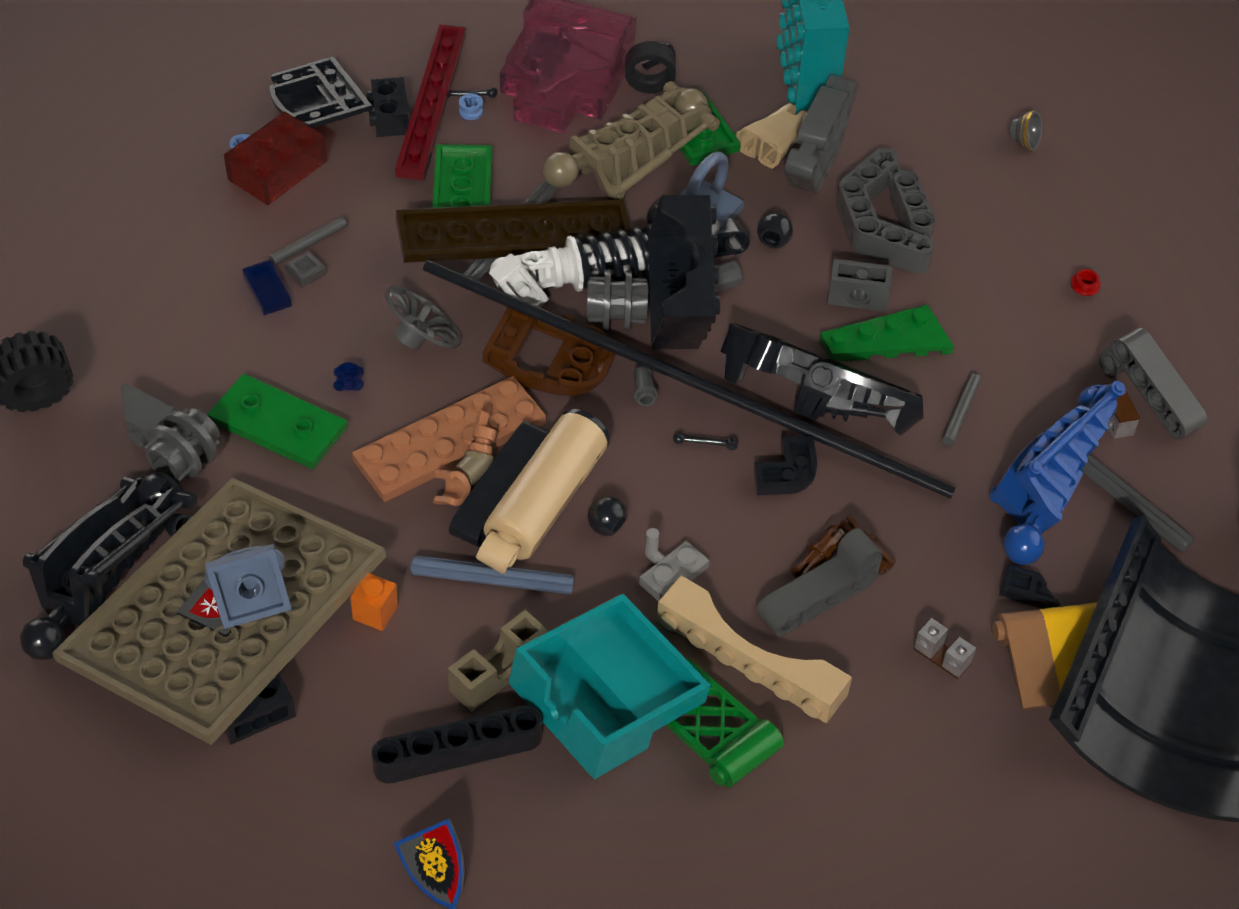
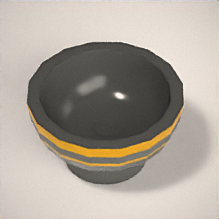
(1027, 130)

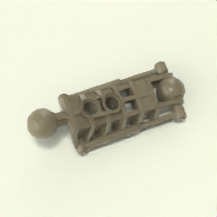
(626, 150)

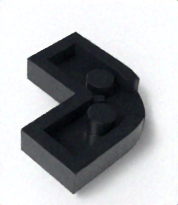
(793, 473)

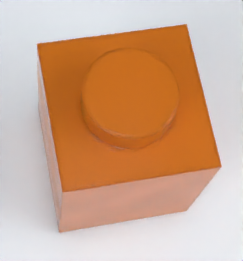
(374, 601)

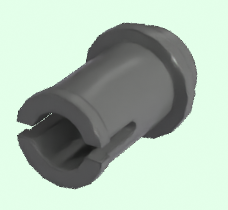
(645, 391)

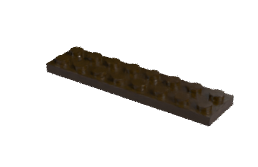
(502, 229)

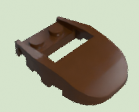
(575, 369)

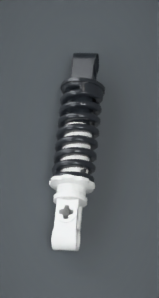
(616, 253)

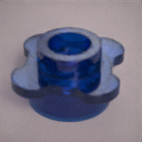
(348, 377)

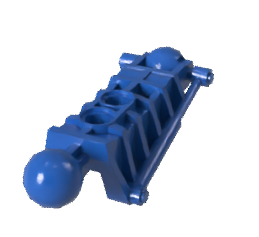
(1049, 470)

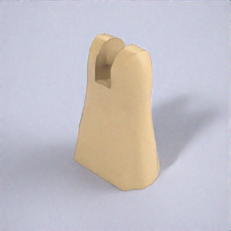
(772, 135)

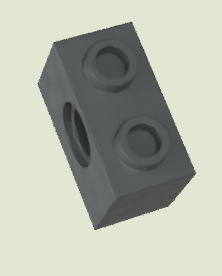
(860, 285)

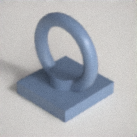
(726, 204)
(248, 584)

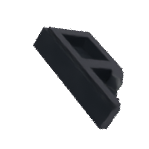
(1027, 588)

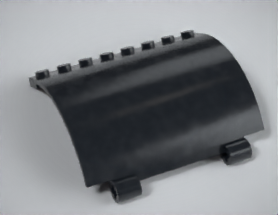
(1159, 683)

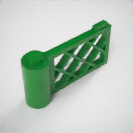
(744, 746)

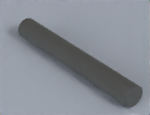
(307, 241)
(961, 409)

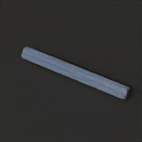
(486, 575)

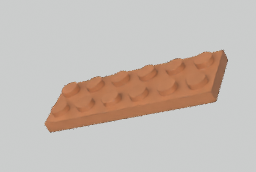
(441, 439)

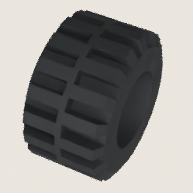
(33, 371)

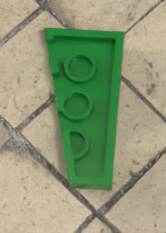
(889, 335)

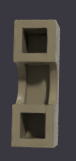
(479, 678)

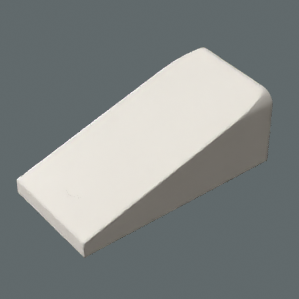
(517, 281)

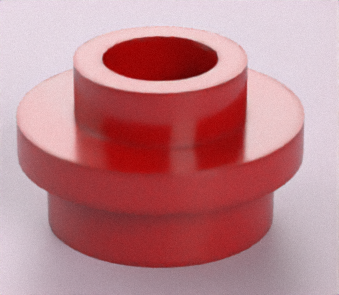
(1086, 282)

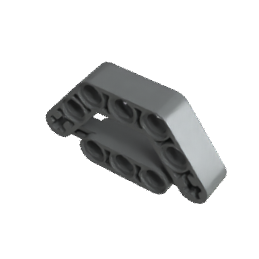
(821, 134)
(903, 246)

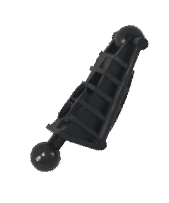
(93, 552)

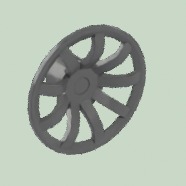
(412, 328)

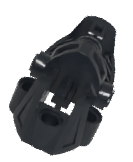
(825, 383)

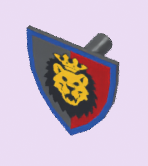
(435, 862)

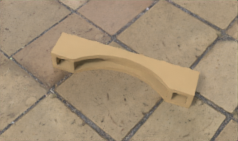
(809, 684)

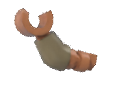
(471, 467)

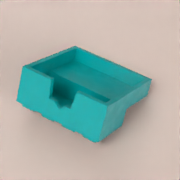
(606, 683)

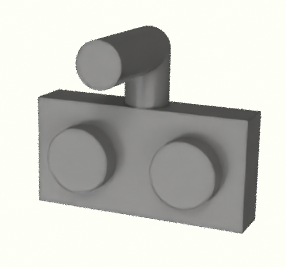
(667, 569)

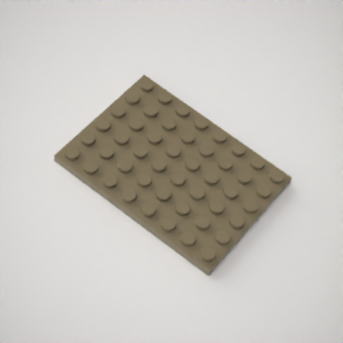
(192, 673)

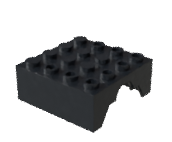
(682, 237)

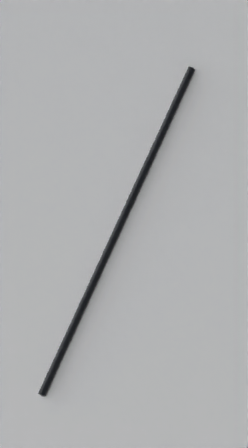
(691, 380)

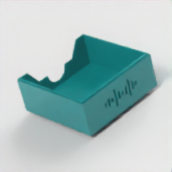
(811, 46)

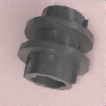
(617, 300)
(182, 444)

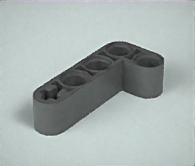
(1155, 380)
(824, 586)

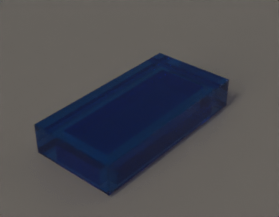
(267, 287)

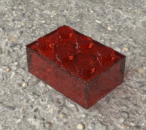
(276, 158)

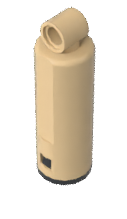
(543, 489)

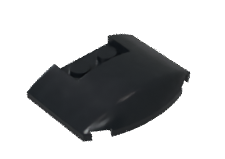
(317, 93)

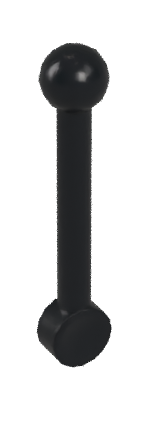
(491, 92)
(730, 443)

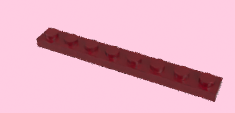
(430, 103)

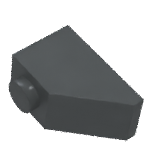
(142, 413)

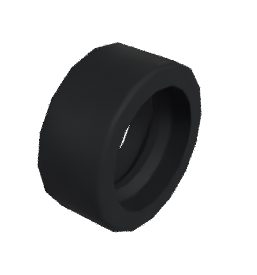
(649, 51)

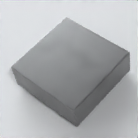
(305, 269)

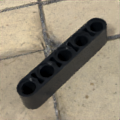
(472, 515)
(445, 756)

